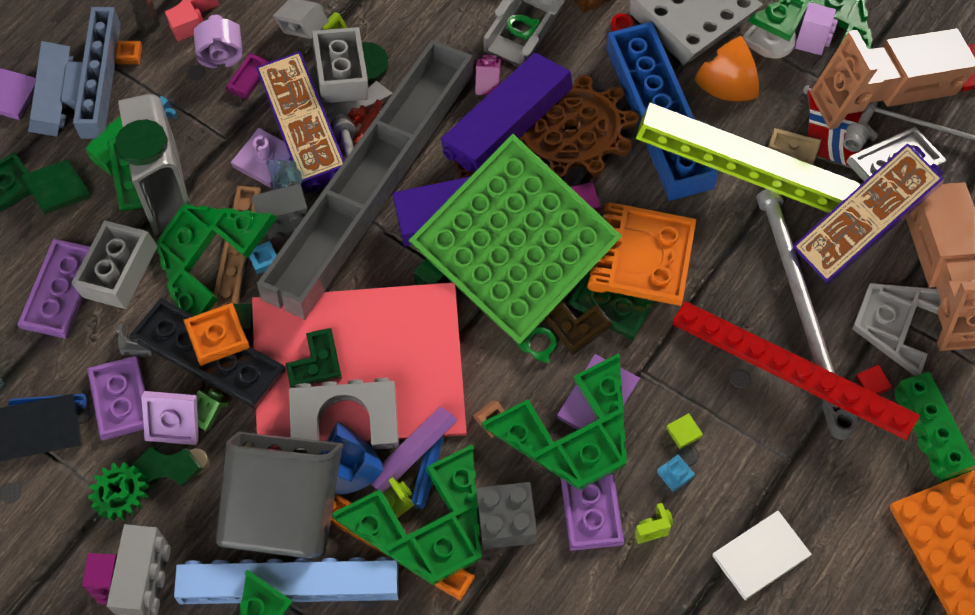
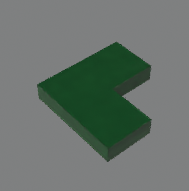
(322, 364)

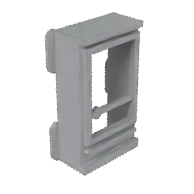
(512, 51)

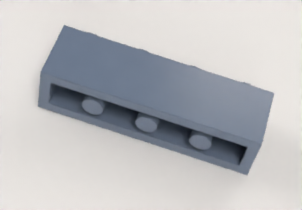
(48, 89)

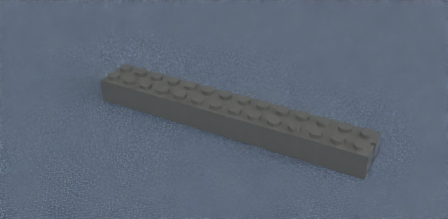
(365, 180)

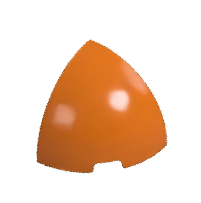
(731, 73)

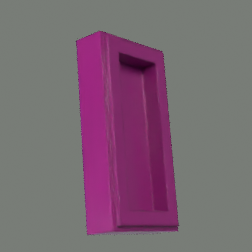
(246, 77)

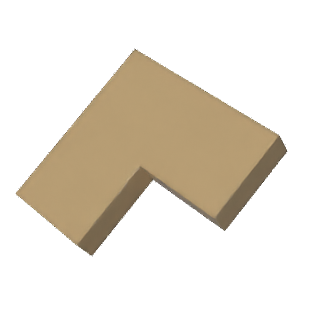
(795, 145)

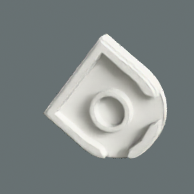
(768, 43)

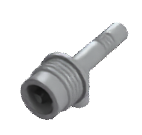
(344, 132)
(860, 132)

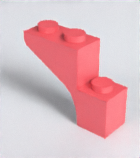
(187, 16)

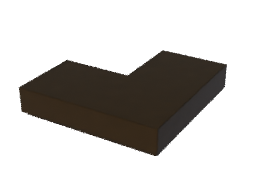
(580, 331)

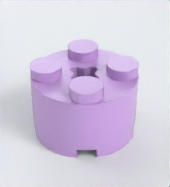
(218, 42)

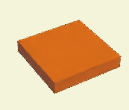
(216, 334)

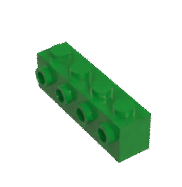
(936, 428)

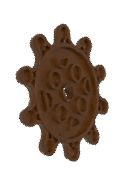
(596, 133)

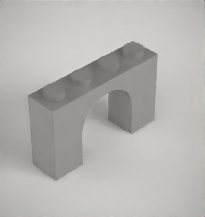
(377, 397)

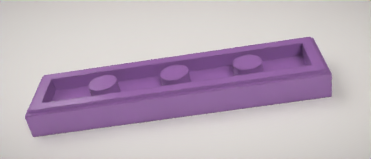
(414, 447)

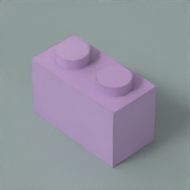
(816, 29)

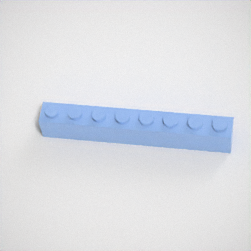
(296, 580)

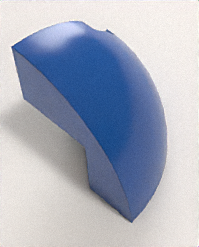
(358, 461)

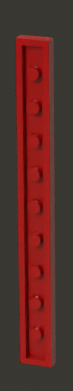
(797, 370)

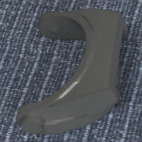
(130, 347)

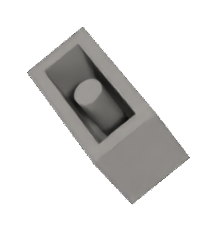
(301, 18)

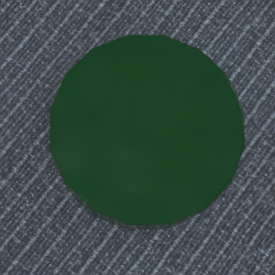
(375, 61)
(141, 142)

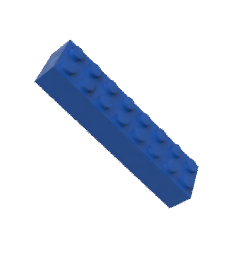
(647, 79)

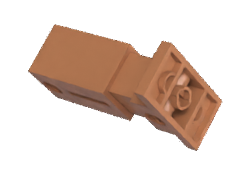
(897, 73)
(946, 248)

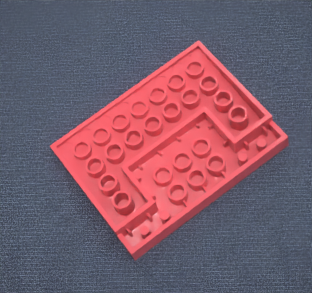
(377, 334)

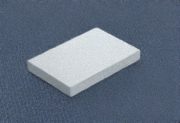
(761, 555)

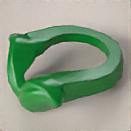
(533, 23)
(543, 355)

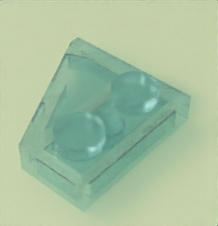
(283, 173)

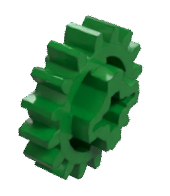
(115, 504)

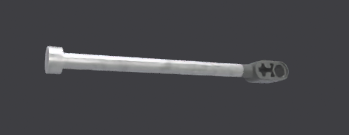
(771, 202)

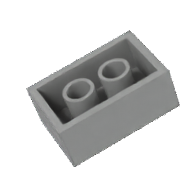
(340, 65)
(115, 264)
(138, 571)

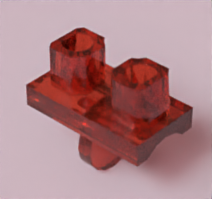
(360, 117)

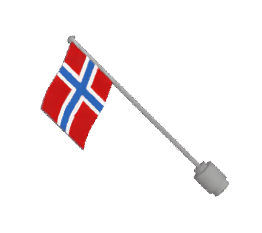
(831, 144)

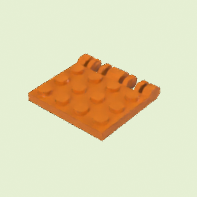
(648, 258)

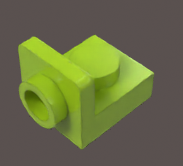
(398, 497)
(653, 529)

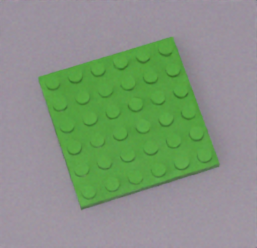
(515, 239)

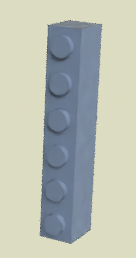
(97, 72)

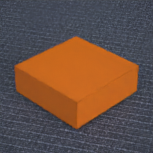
(128, 52)

